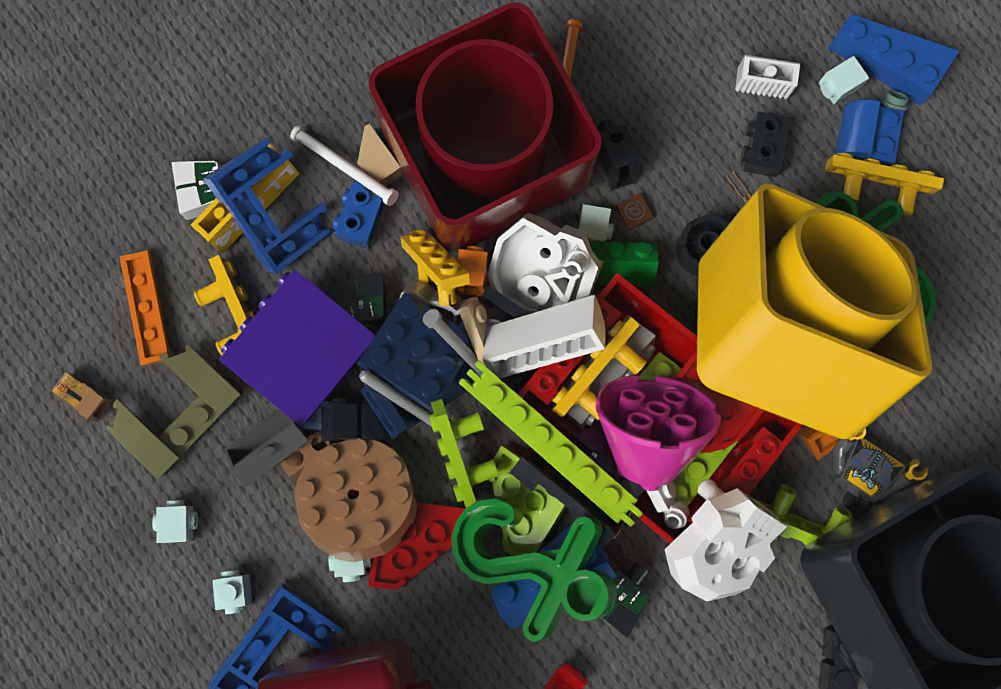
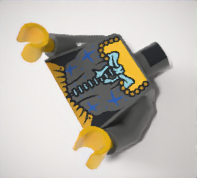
(869, 471)

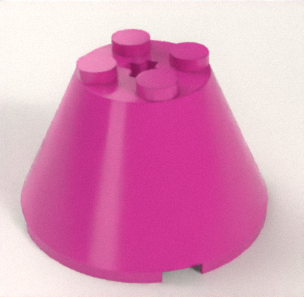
(655, 426)

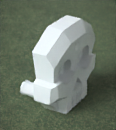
(521, 263)
(724, 544)

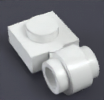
(674, 512)

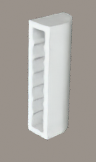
(545, 337)

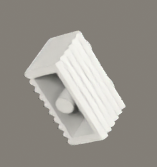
(767, 76)

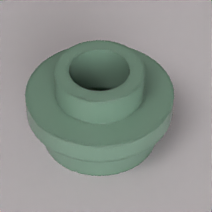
(895, 100)

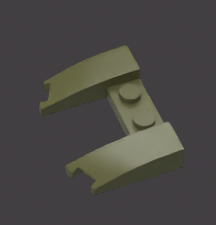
(162, 451)

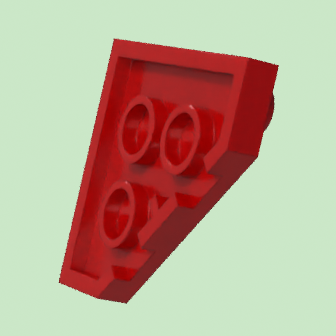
(420, 546)

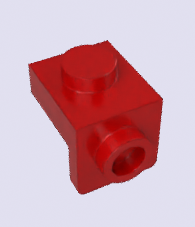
(566, 678)

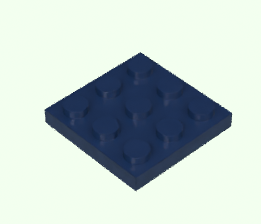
(413, 355)

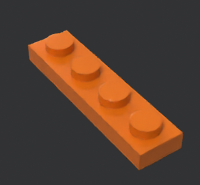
(145, 307)

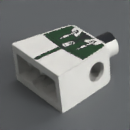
(191, 189)

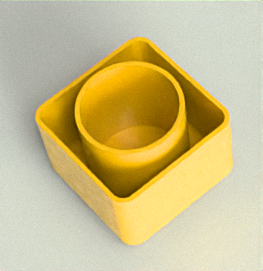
(810, 314)

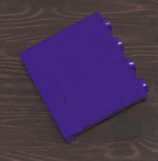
(296, 347)

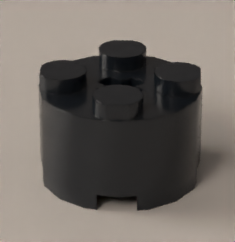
(689, 244)

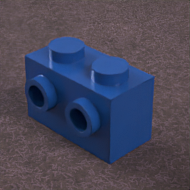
(359, 216)

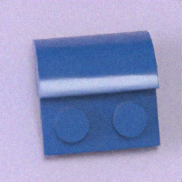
(870, 131)

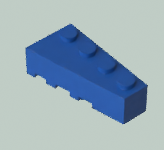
(894, 56)
(516, 597)

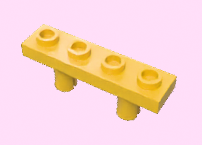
(895, 175)
(435, 263)
(225, 287)
(584, 376)

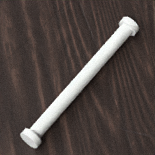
(389, 195)

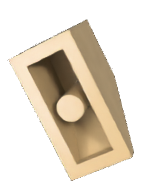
(376, 158)

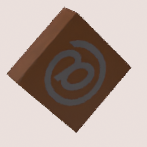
(634, 212)

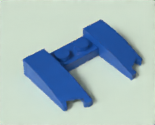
(232, 188)
(281, 612)

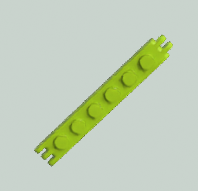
(551, 444)

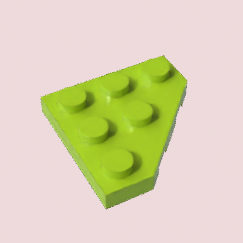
(538, 507)

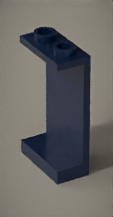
(397, 419)

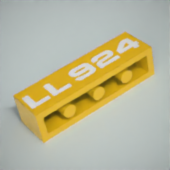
(218, 224)

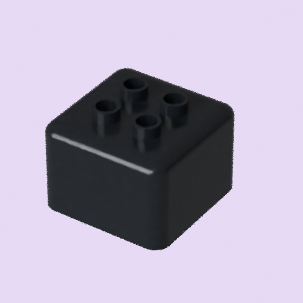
(918, 584)

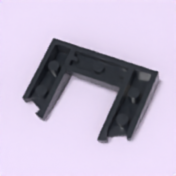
(535, 470)

